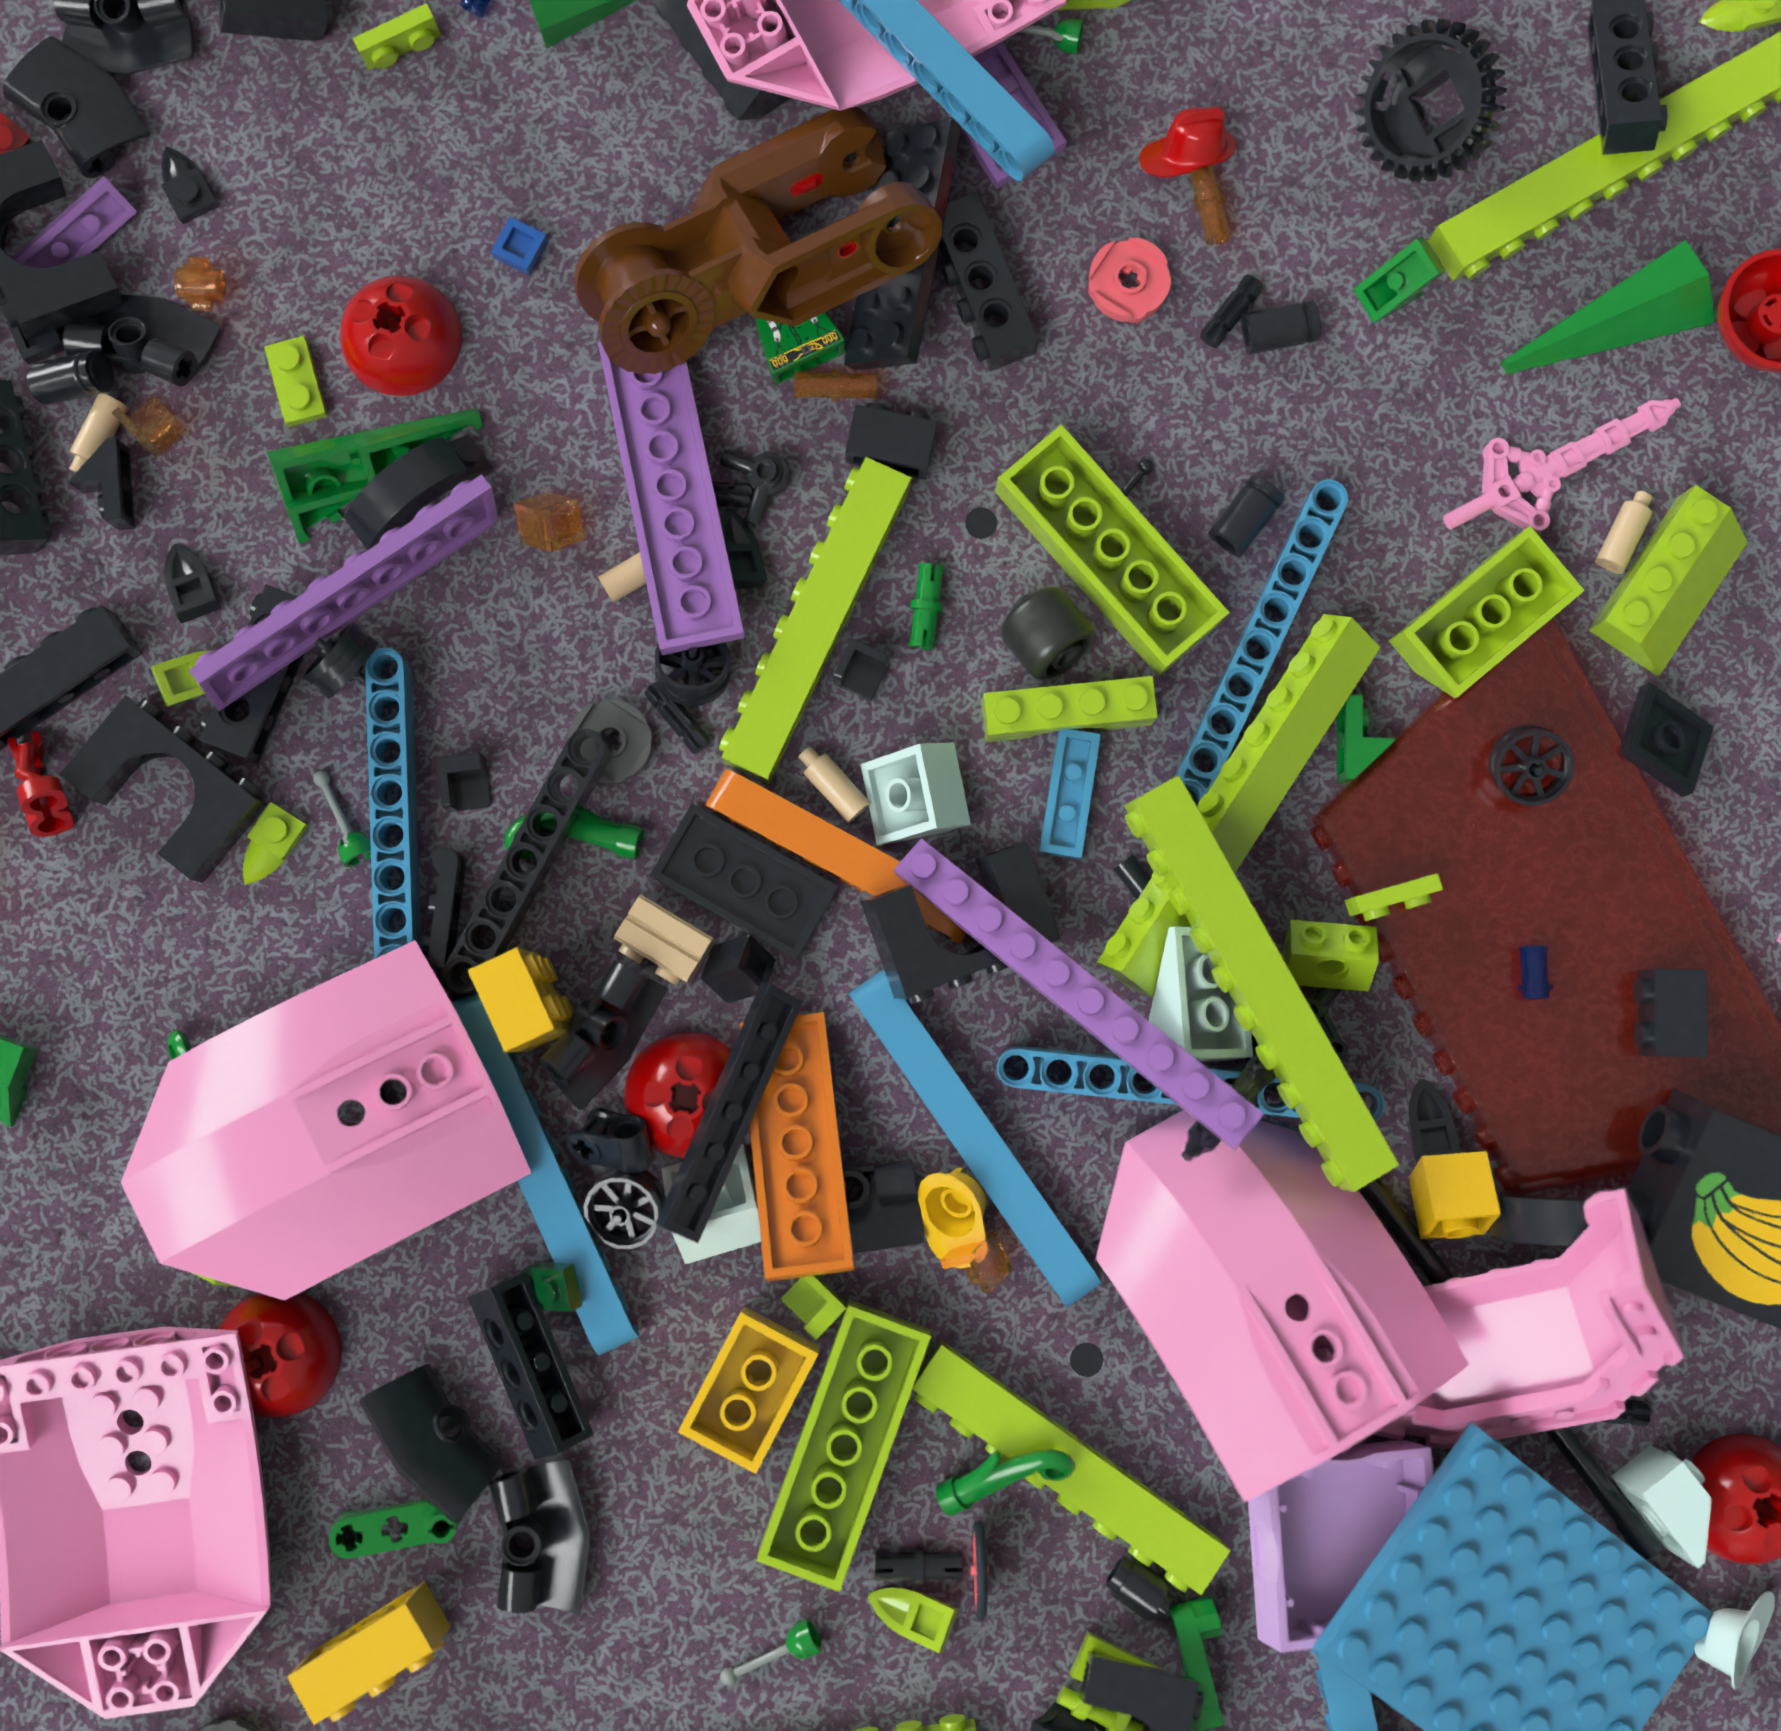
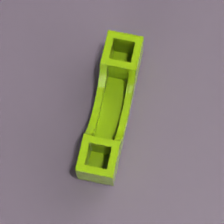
(1070, 706)

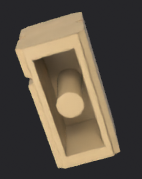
(664, 940)

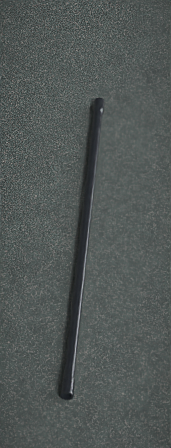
(1627, 1520)

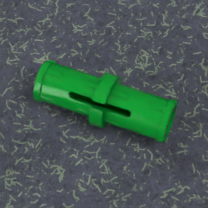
(926, 606)

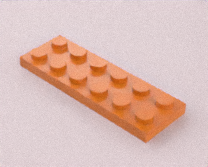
(801, 1161)

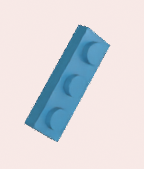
(1069, 793)

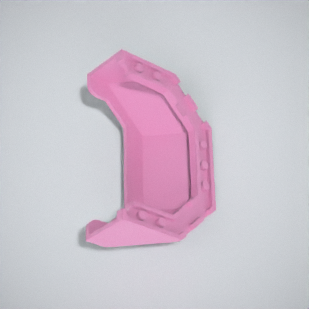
(1546, 1337)

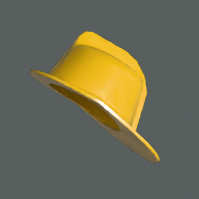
(952, 1211)

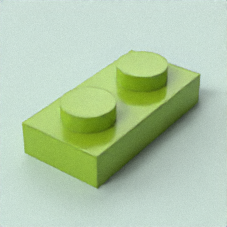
(407, 32)
(296, 381)
(1412, 893)

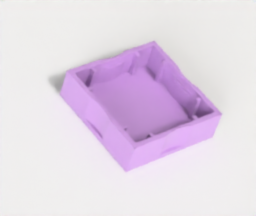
(1324, 1532)

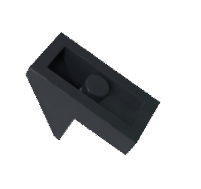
(110, 473)

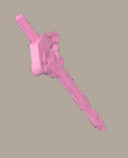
(1543, 473)

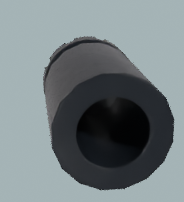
(1280, 327)
(70, 377)
(1246, 515)

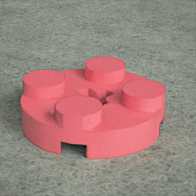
(1123, 258)

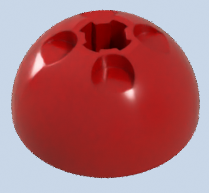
(1752, 312)
(413, 350)
(678, 1063)
(298, 1342)
(1738, 1477)

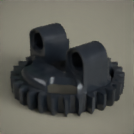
(1420, 68)

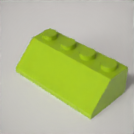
(1671, 580)
(1487, 614)

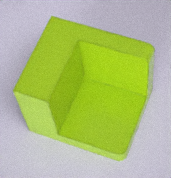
(814, 1304)

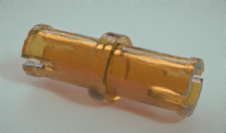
(1209, 203)
(835, 385)

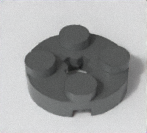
(634, 737)

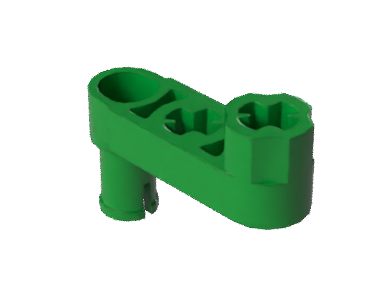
(420, 1520)
(1192, 1623)

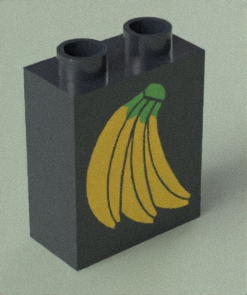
(1712, 1204)

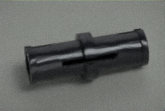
(918, 1566)

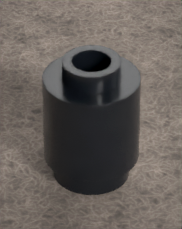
(1139, 1588)

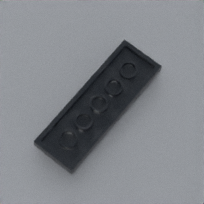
(892, 316)

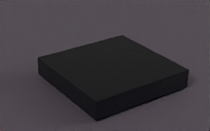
(1666, 739)

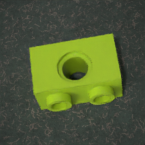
(1331, 954)

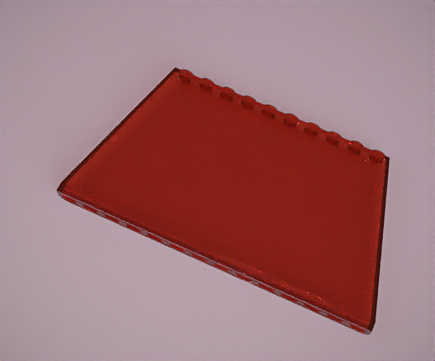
(1585, 876)

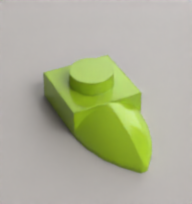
(1742, 14)
(176, 680)
(271, 842)
(915, 1616)

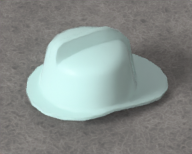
(1735, 1637)

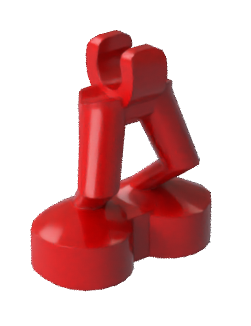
(39, 795)

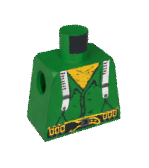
(799, 346)

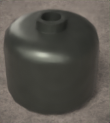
(1047, 632)

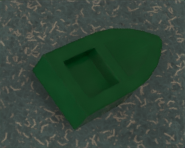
(555, 1285)

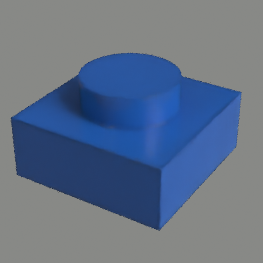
(519, 246)

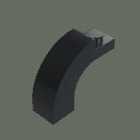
(411, 484)
(1539, 1219)

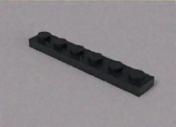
(729, 1113)

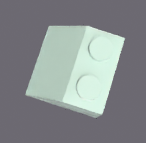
(915, 793)
(733, 1218)
(1669, 1501)

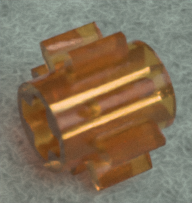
(200, 283)

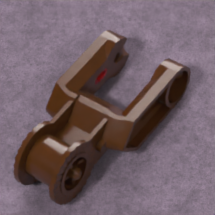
(674, 283)

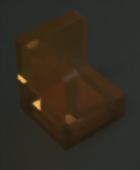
(152, 425)
(549, 521)
(987, 1261)

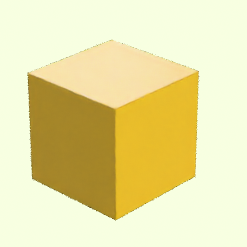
(1454, 1195)

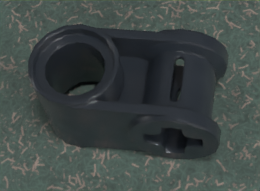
(613, 1141)

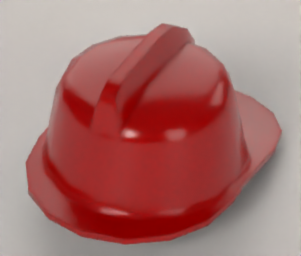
(1192, 142)

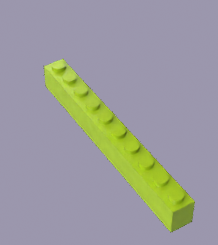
(1585, 174)
(1251, 782)
(1260, 986)

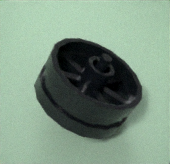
(340, 660)
(692, 671)
(1531, 764)
(624, 1208)

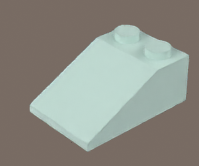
(1193, 1007)

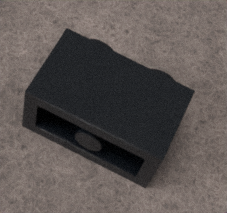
(891, 439)
(1671, 1012)

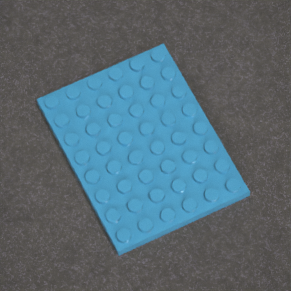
(1511, 1609)

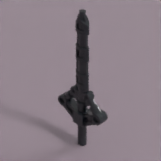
(1256, 1076)

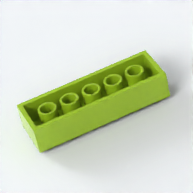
(1110, 550)
(844, 1445)

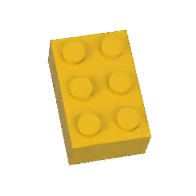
(522, 999)
(749, 1389)
(370, 1655)

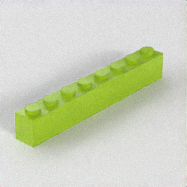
(816, 620)
(1097, 1485)

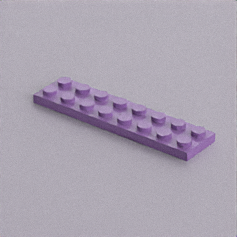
(673, 507)
(346, 594)

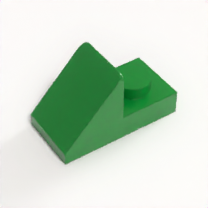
(1399, 280)
(1353, 750)

